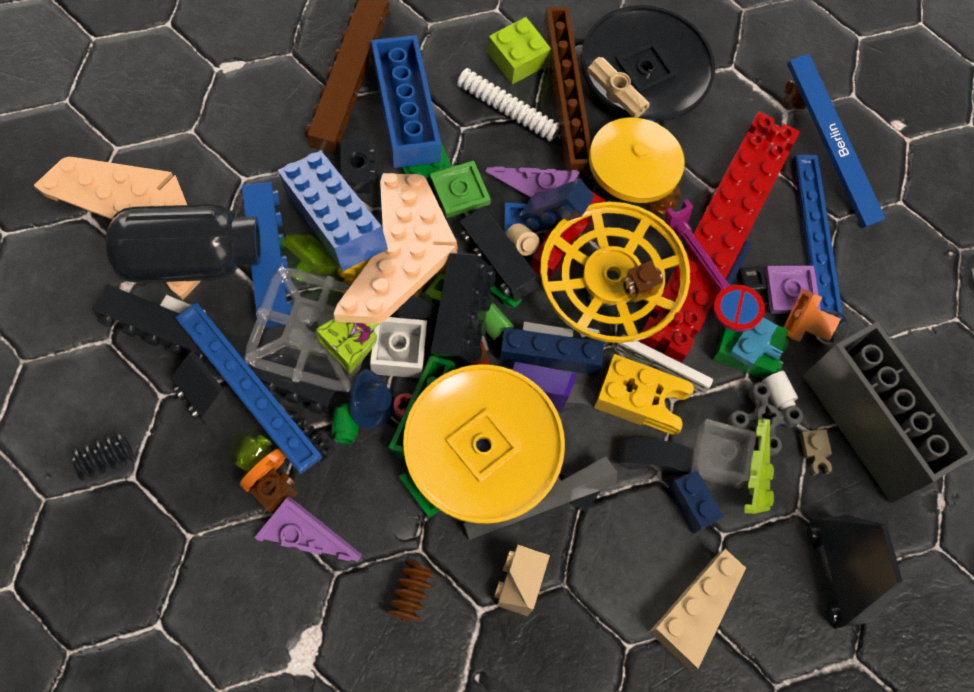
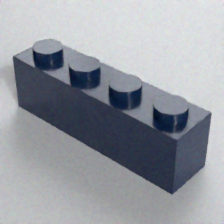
(551, 351)

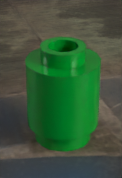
(343, 426)

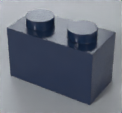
(695, 502)

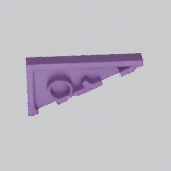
(532, 180)
(299, 528)

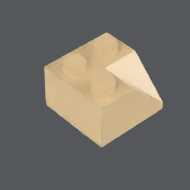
(523, 580)

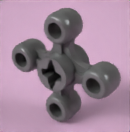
(766, 412)

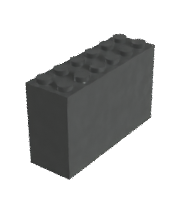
(887, 413)

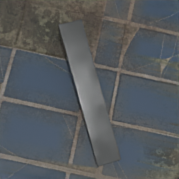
(584, 482)

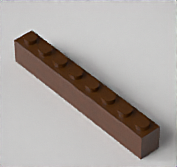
(346, 75)
(567, 90)

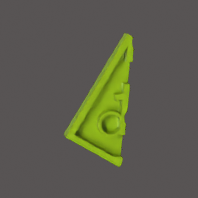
(761, 472)

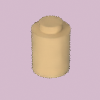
(523, 239)

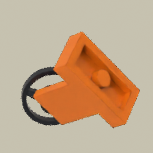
(808, 318)

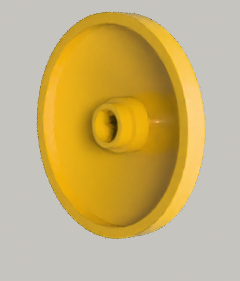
(636, 160)

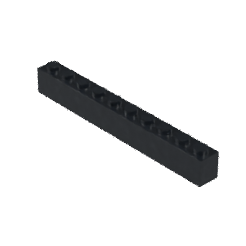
(160, 326)

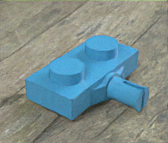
(755, 343)

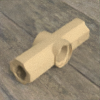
(625, 94)

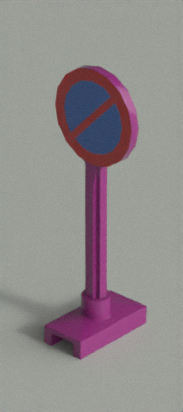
(735, 305)

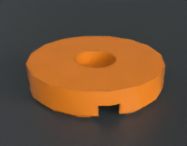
(262, 469)

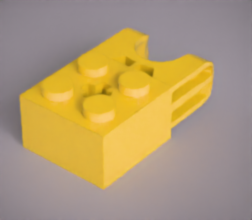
(647, 396)

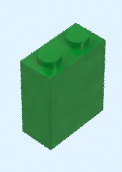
(764, 365)

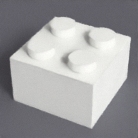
(399, 347)

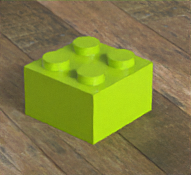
(519, 50)

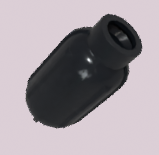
(181, 243)

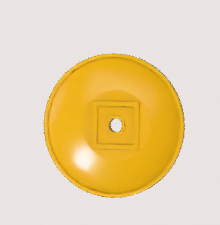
(491, 406)

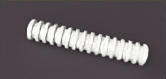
(507, 104)

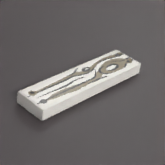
(659, 361)

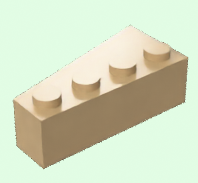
(699, 610)

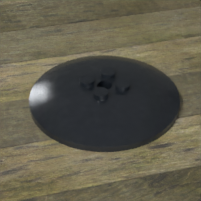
(657, 39)

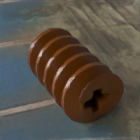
(411, 592)

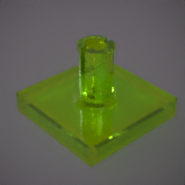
(312, 254)

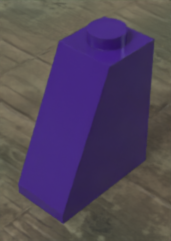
(553, 382)

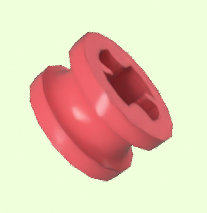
(397, 403)

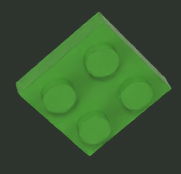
(460, 189)

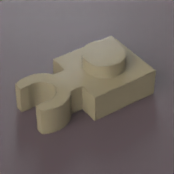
(817, 447)

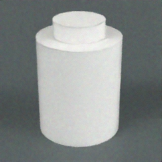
(782, 392)

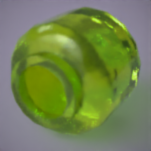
(252, 451)

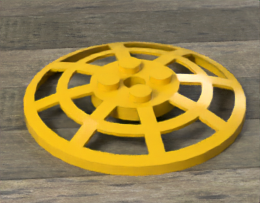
(616, 259)

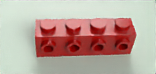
(569, 235)

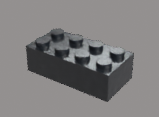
(463, 309)

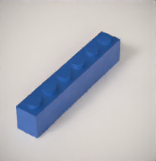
(261, 201)

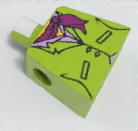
(347, 341)

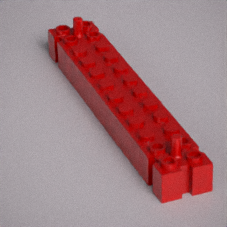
(723, 231)

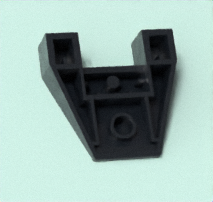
(860, 567)

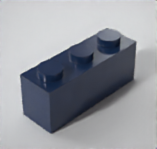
(554, 205)

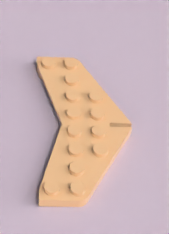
(110, 188)
(417, 249)

